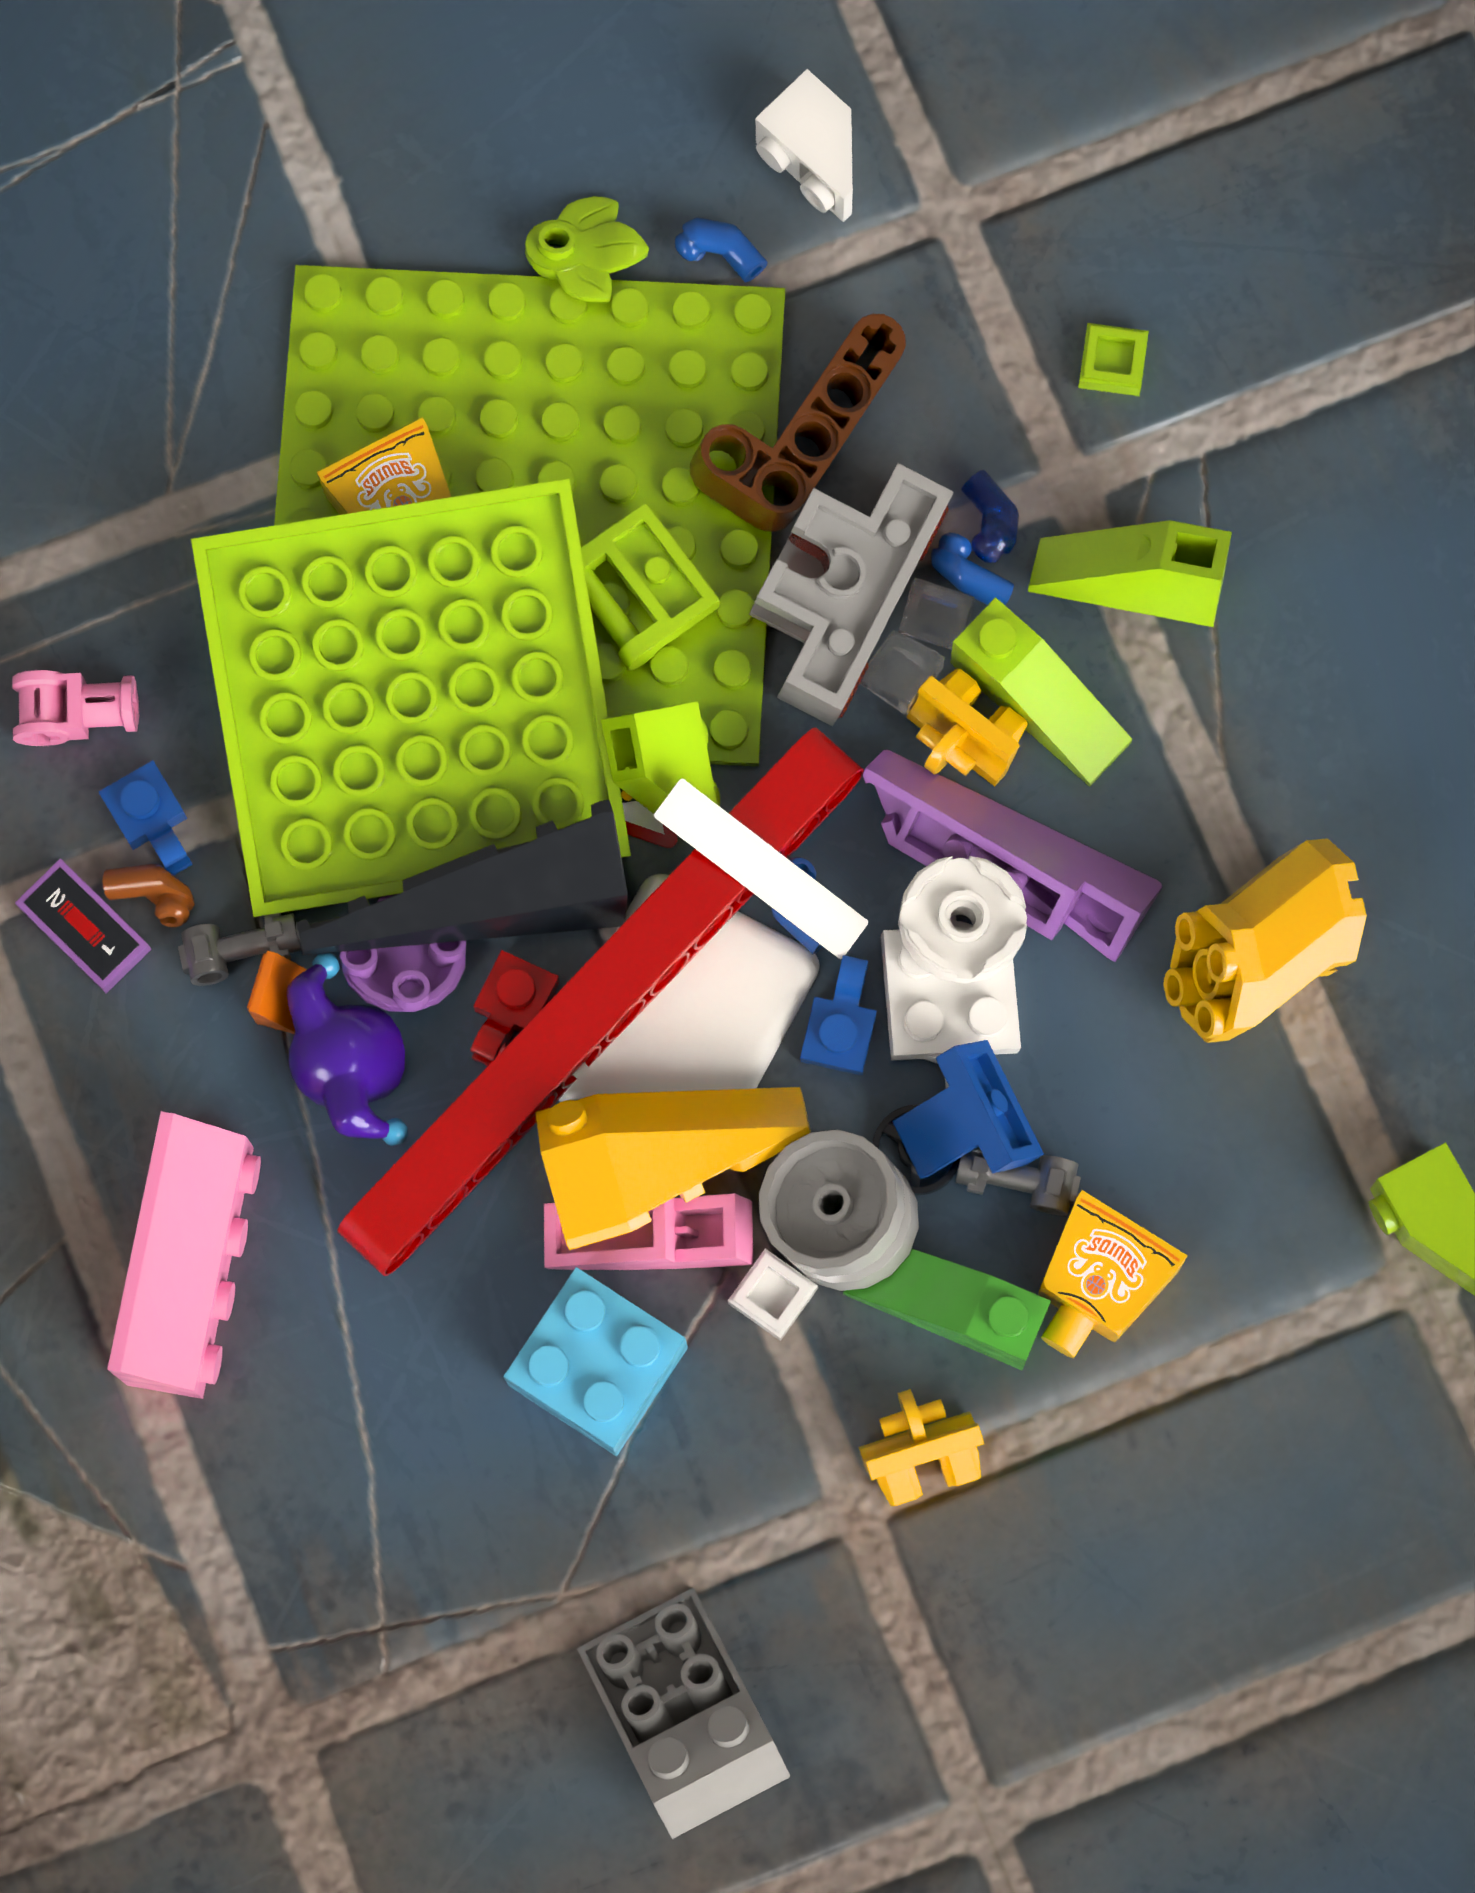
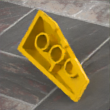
(633, 1151)

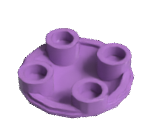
(404, 975)

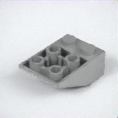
(683, 1713)

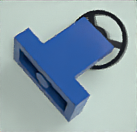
(968, 1114)

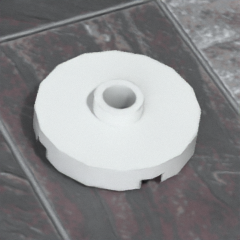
(969, 889)

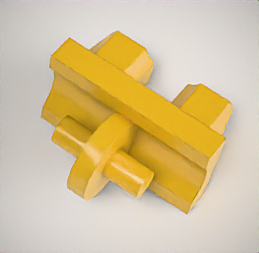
(960, 732)
(949, 1440)

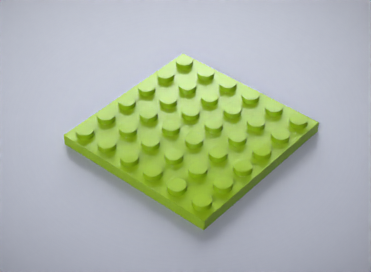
(404, 689)

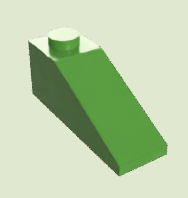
(960, 1306)

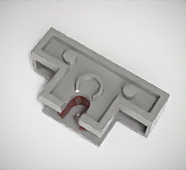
(843, 582)

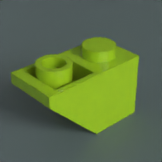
(656, 750)

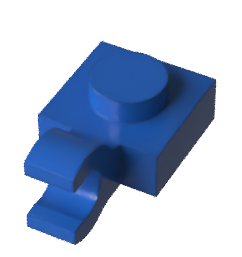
(147, 812)
(839, 1028)

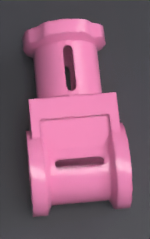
(63, 706)

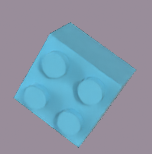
(596, 1361)

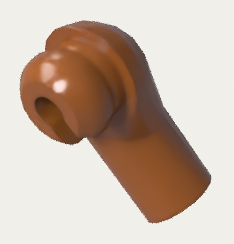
(158, 885)

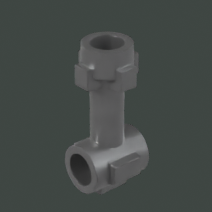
(206, 953)
(1051, 1184)

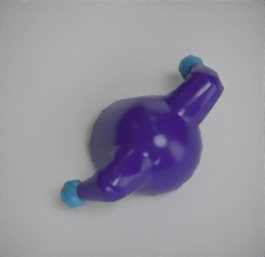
(344, 1055)

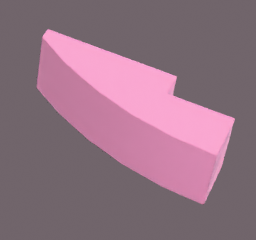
(680, 1236)

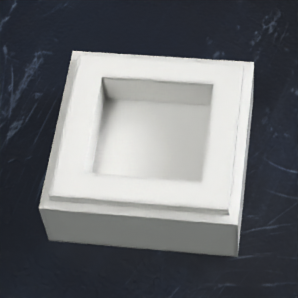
(772, 1294)

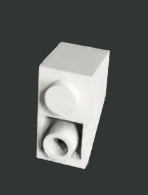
(812, 139)

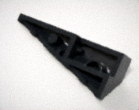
(536, 887)

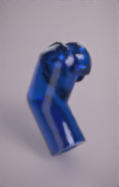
(998, 520)

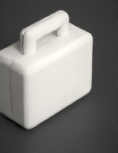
(713, 1020)

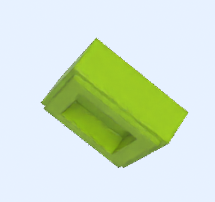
(1113, 359)

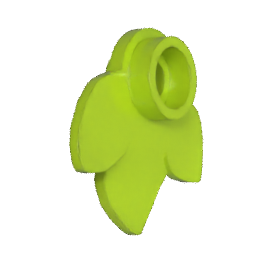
(591, 248)

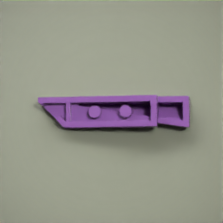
(1057, 875)

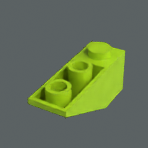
(1140, 568)

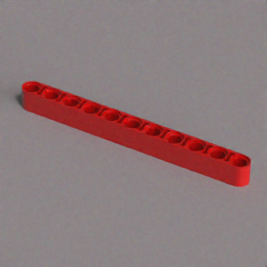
(589, 1013)

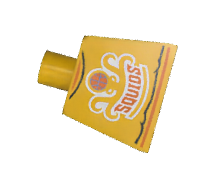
(387, 473)
(1103, 1275)

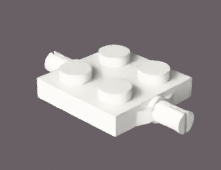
(936, 1014)

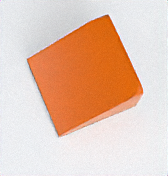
(269, 994)

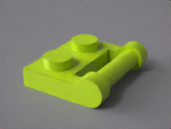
(657, 577)

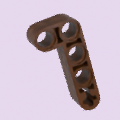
(815, 419)

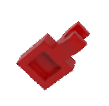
(509, 1000)

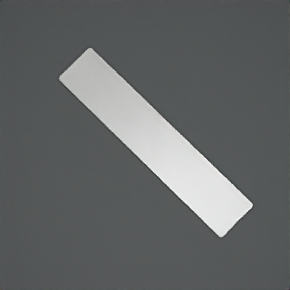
(761, 868)

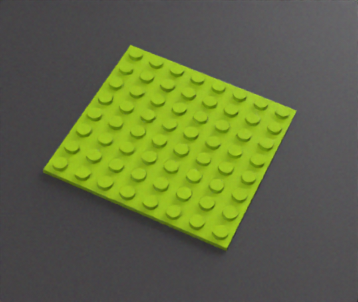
(551, 390)

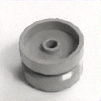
(838, 1210)

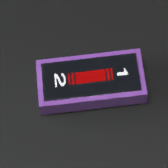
(83, 926)

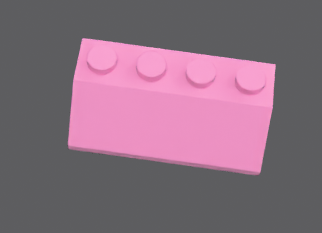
(183, 1257)

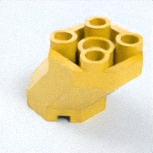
(1265, 941)

